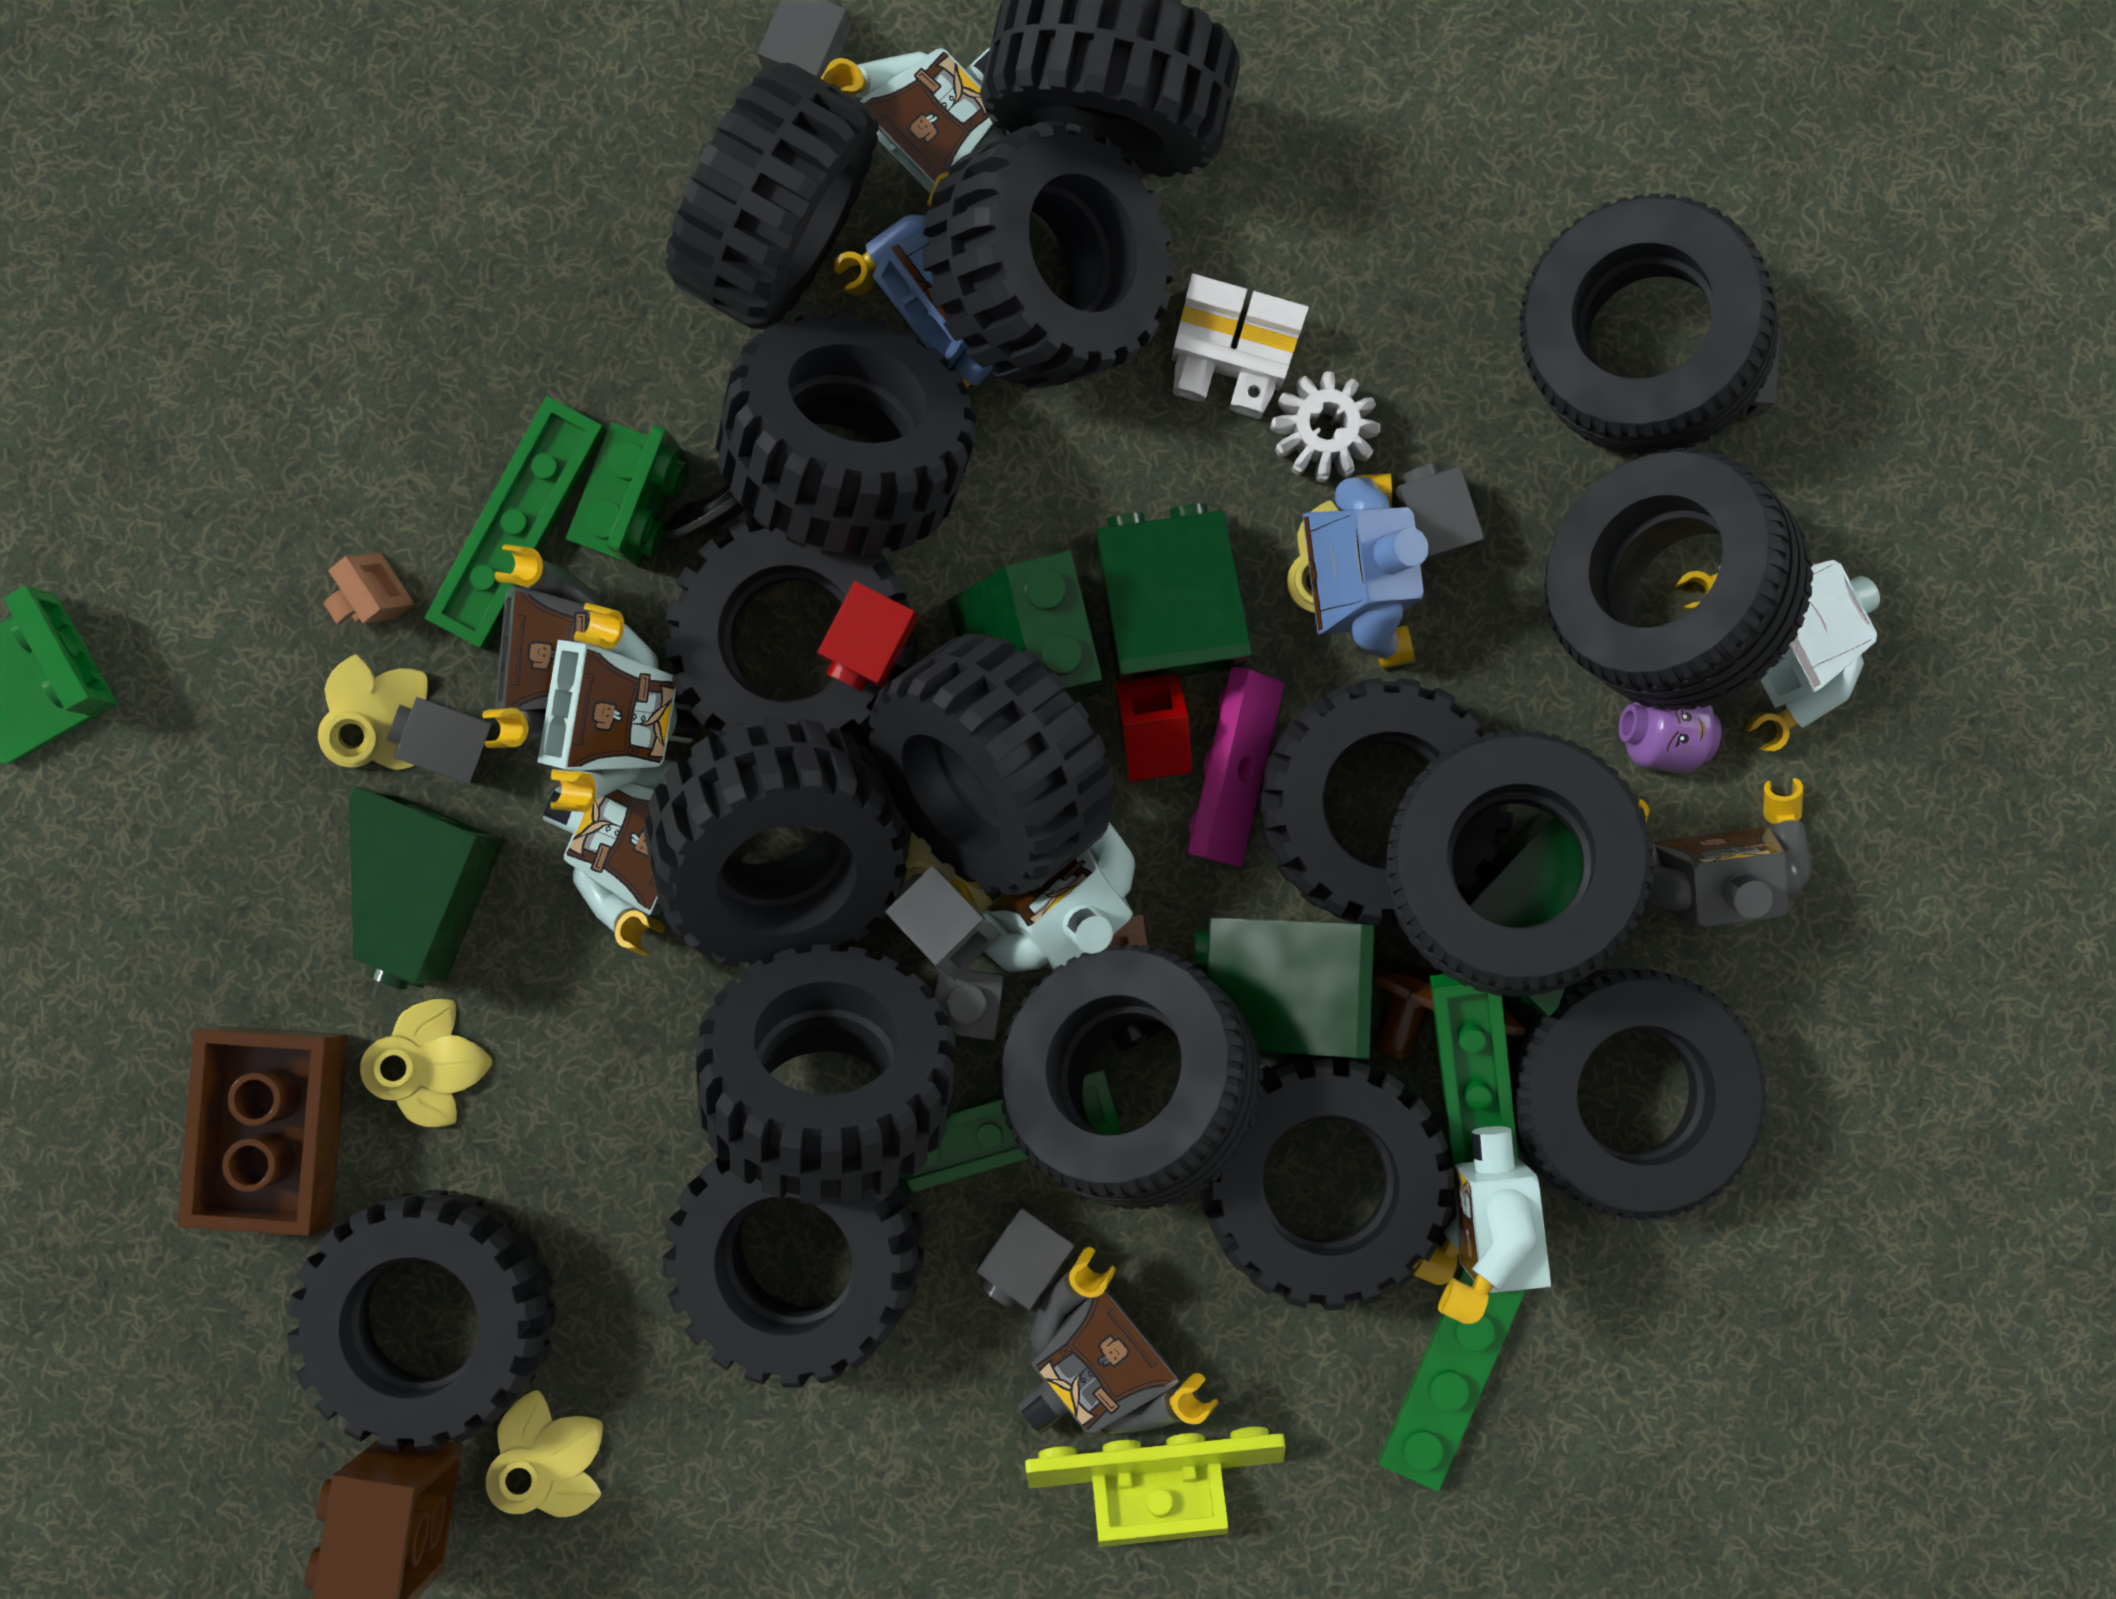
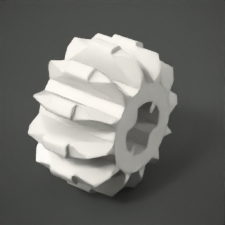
(1346, 441)

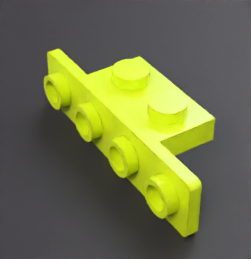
(1157, 1489)

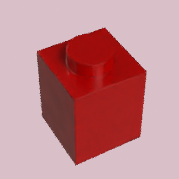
(866, 638)
(1154, 727)

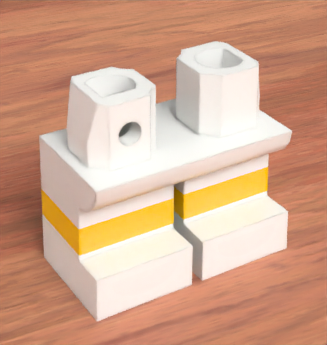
(1261, 352)

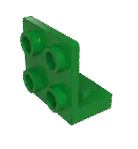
(628, 493)
(44, 675)

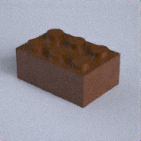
(262, 1130)
(384, 1524)

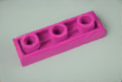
(1235, 767)

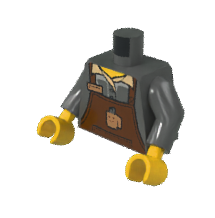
(531, 627)
(1734, 872)
(1102, 1363)

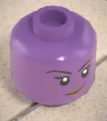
(1670, 739)

